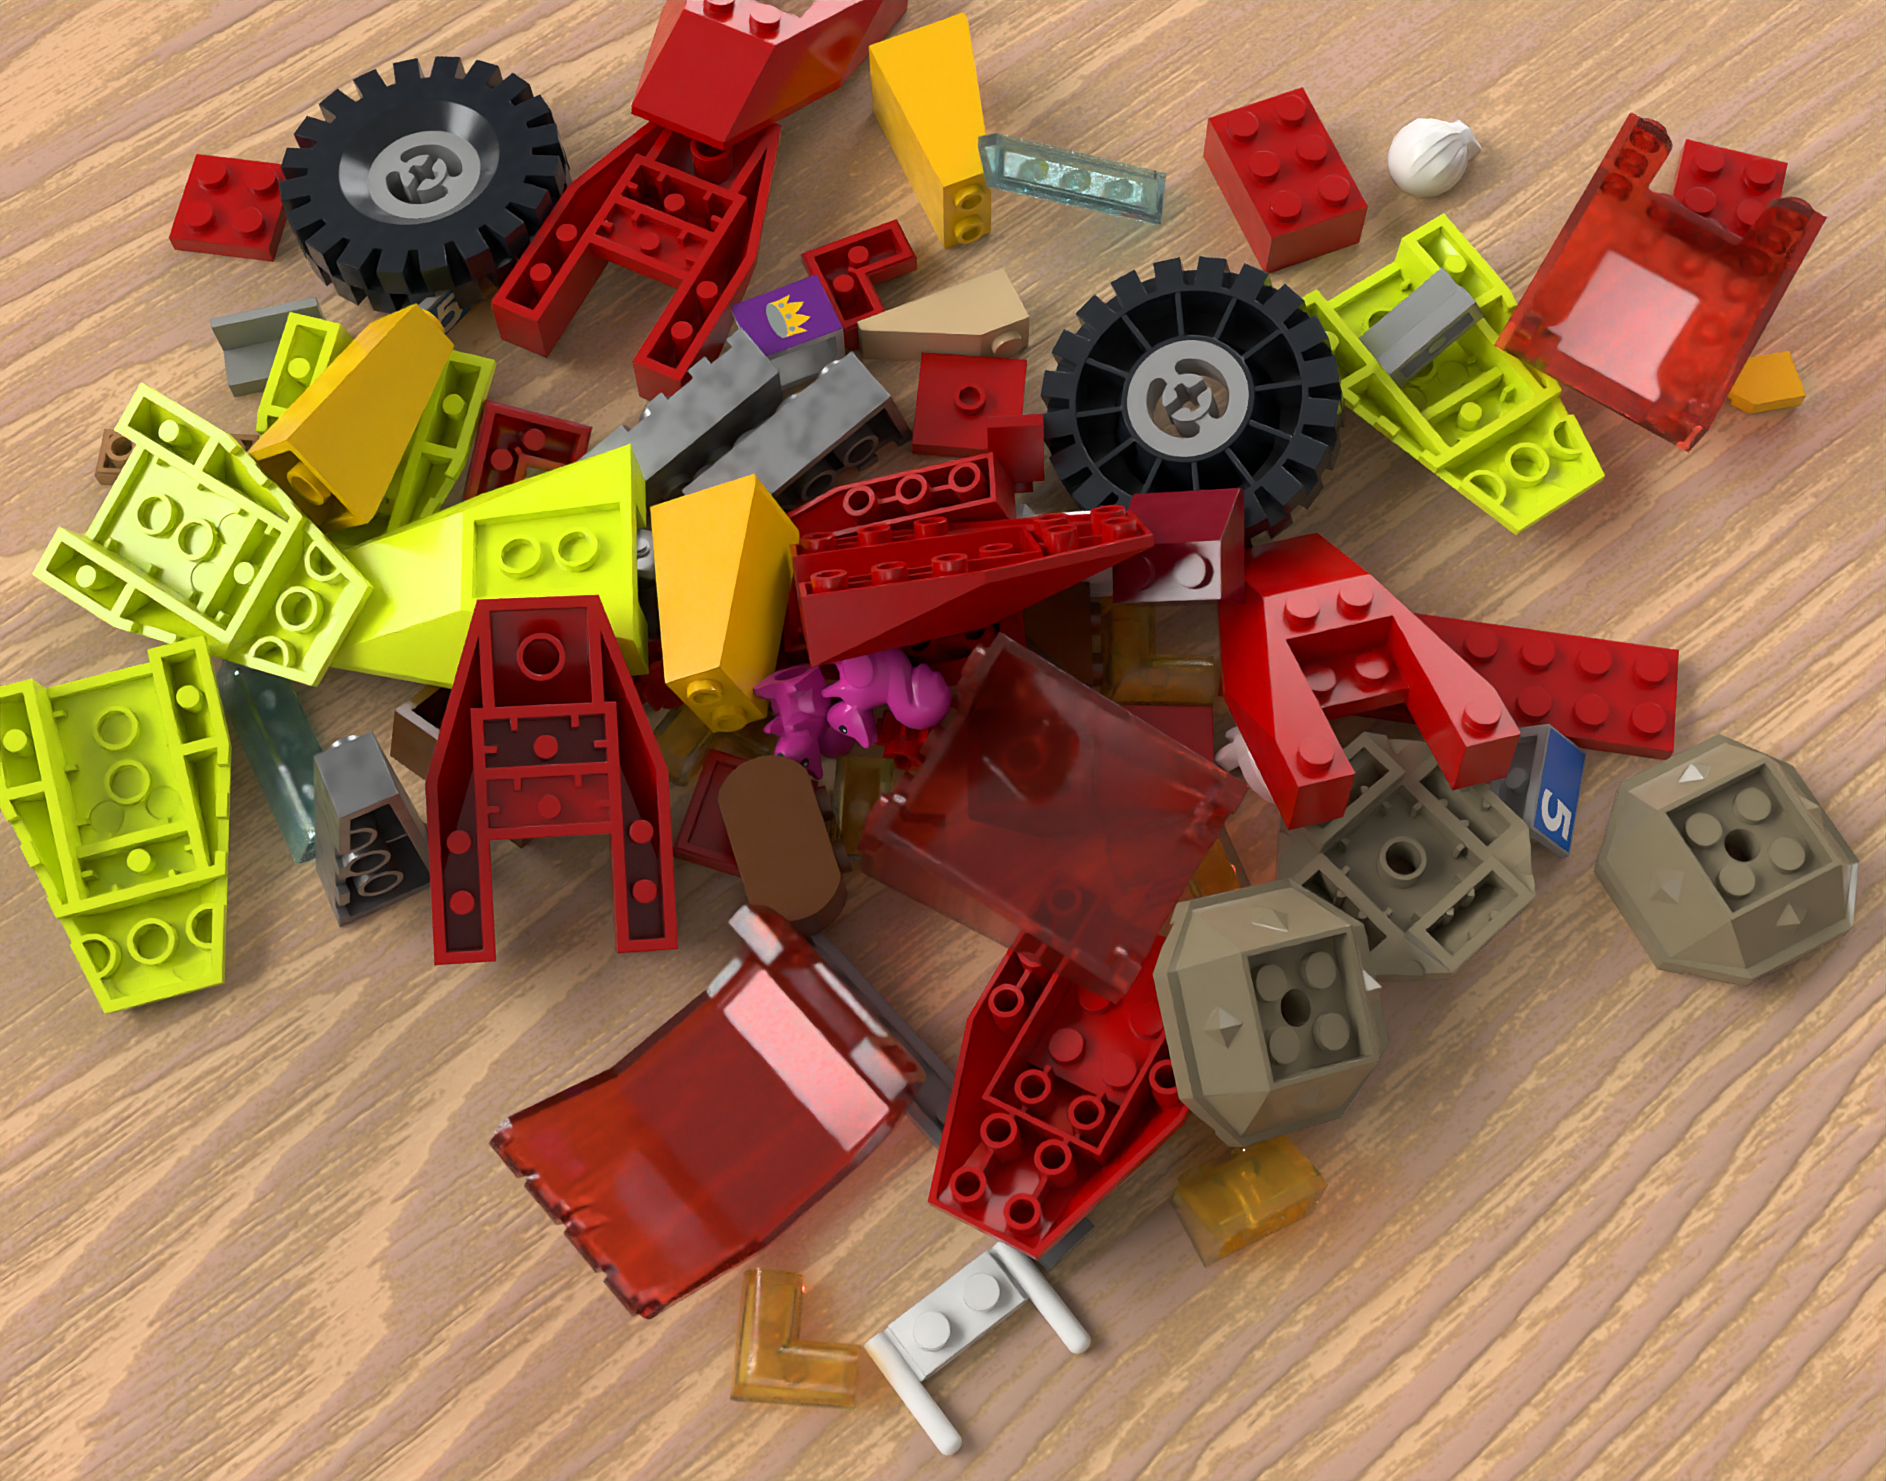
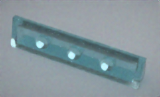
(1072, 178)
(277, 746)

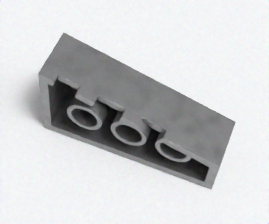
(701, 419)
(814, 437)
(366, 830)

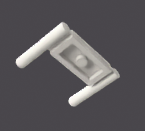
(958, 1317)

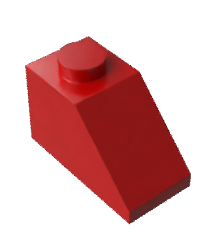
(1019, 447)

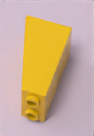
(932, 119)
(355, 420)
(722, 596)

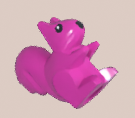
(913, 694)
(802, 717)

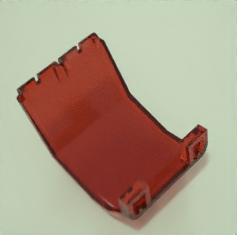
(716, 1122)

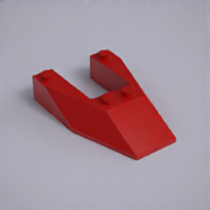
(744, 64)
(663, 212)
(1332, 644)
(546, 746)

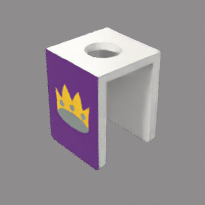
(794, 329)

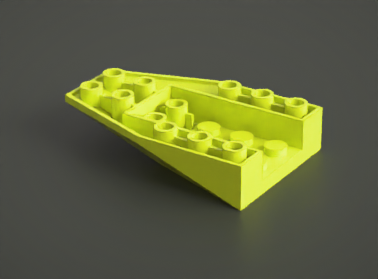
(527, 539)

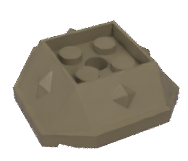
(1463, 850)
(1695, 902)
(1220, 993)

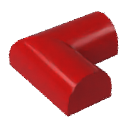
(853, 268)
(516, 439)

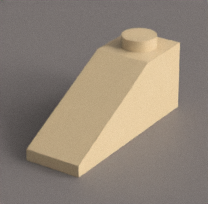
(965, 319)

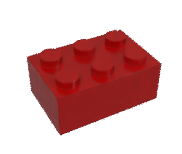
(1284, 180)

